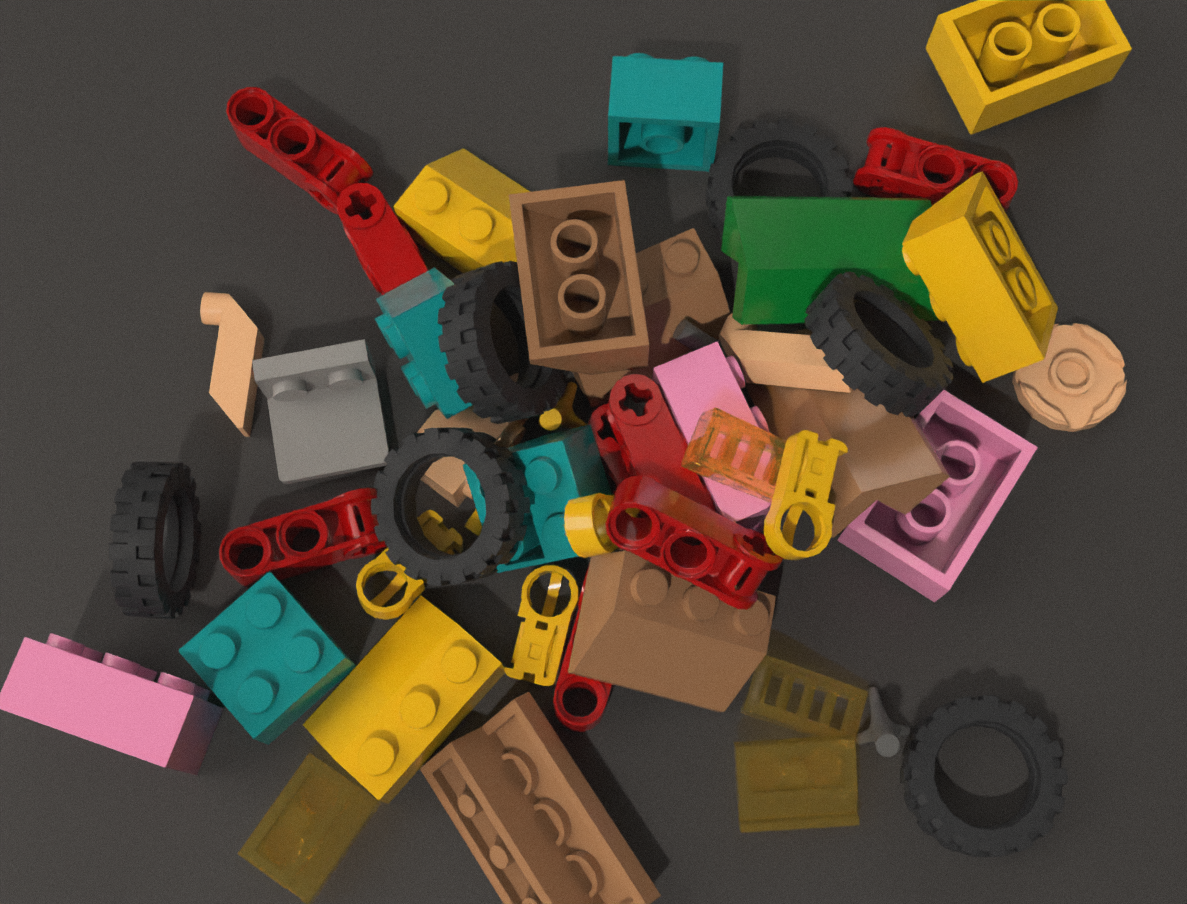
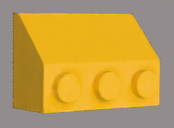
(461, 211)
(981, 280)
(404, 699)

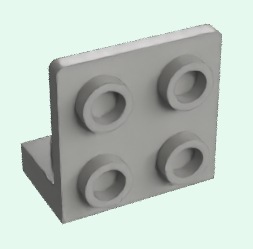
(324, 411)

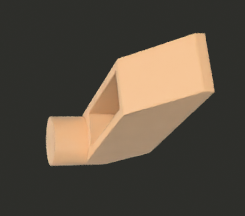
(236, 347)
(779, 358)

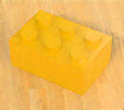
(1023, 55)

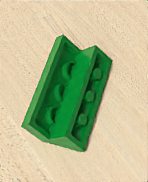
(800, 244)

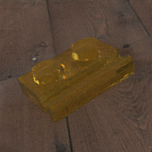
(796, 783)
(309, 828)

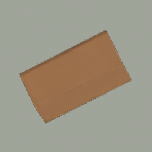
(885, 453)
(534, 815)

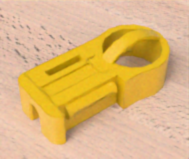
(804, 485)
(586, 525)
(439, 536)
(543, 637)

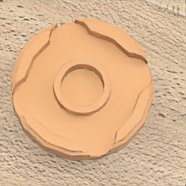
(1075, 382)

